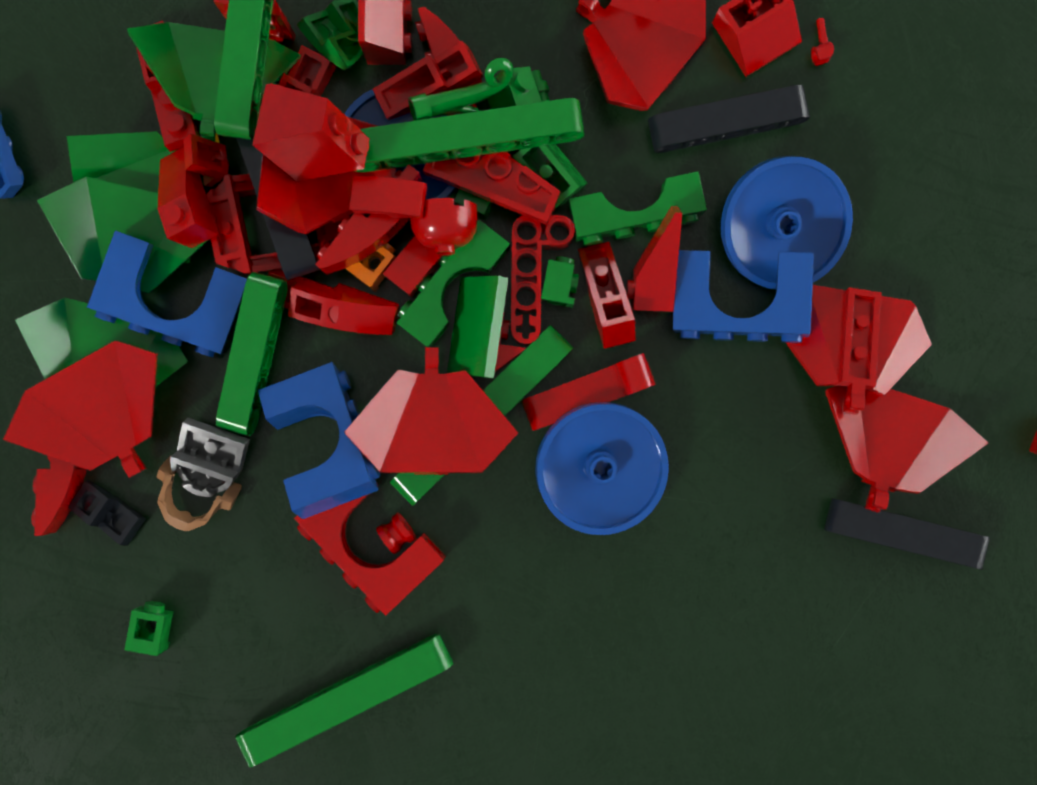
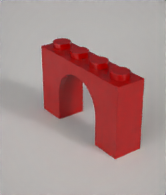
(381, 583)

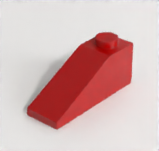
(183, 203)
(656, 270)
(607, 295)

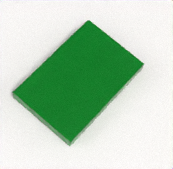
(477, 325)

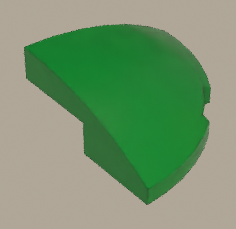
(335, 32)

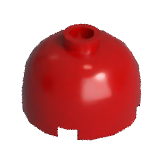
(445, 225)

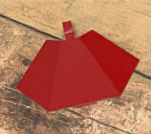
(641, 45)
(310, 202)
(860, 342)
(91, 409)
(431, 424)
(901, 442)

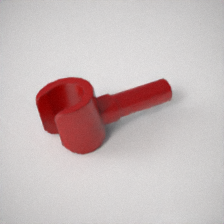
(822, 53)

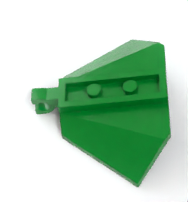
(189, 66)
(119, 158)
(90, 213)
(69, 332)

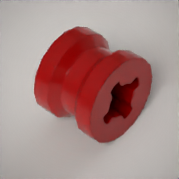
(396, 533)

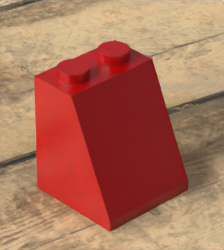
(307, 135)

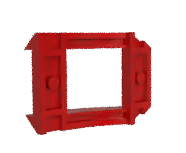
(232, 244)

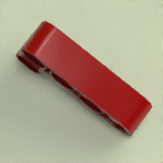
(532, 281)
(601, 386)

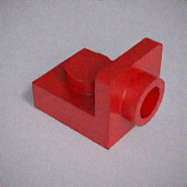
(206, 158)

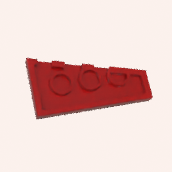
(500, 181)

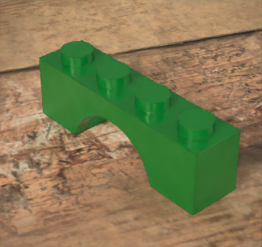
(598, 218)
(426, 315)

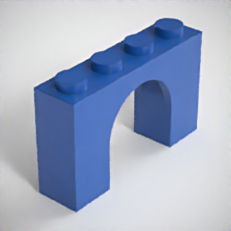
(119, 296)
(785, 317)
(347, 472)

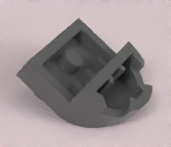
(208, 458)

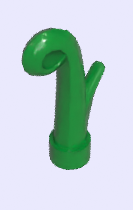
(459, 100)

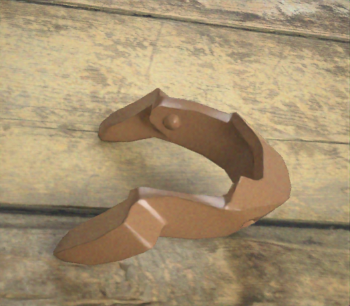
(182, 519)

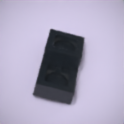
(107, 512)

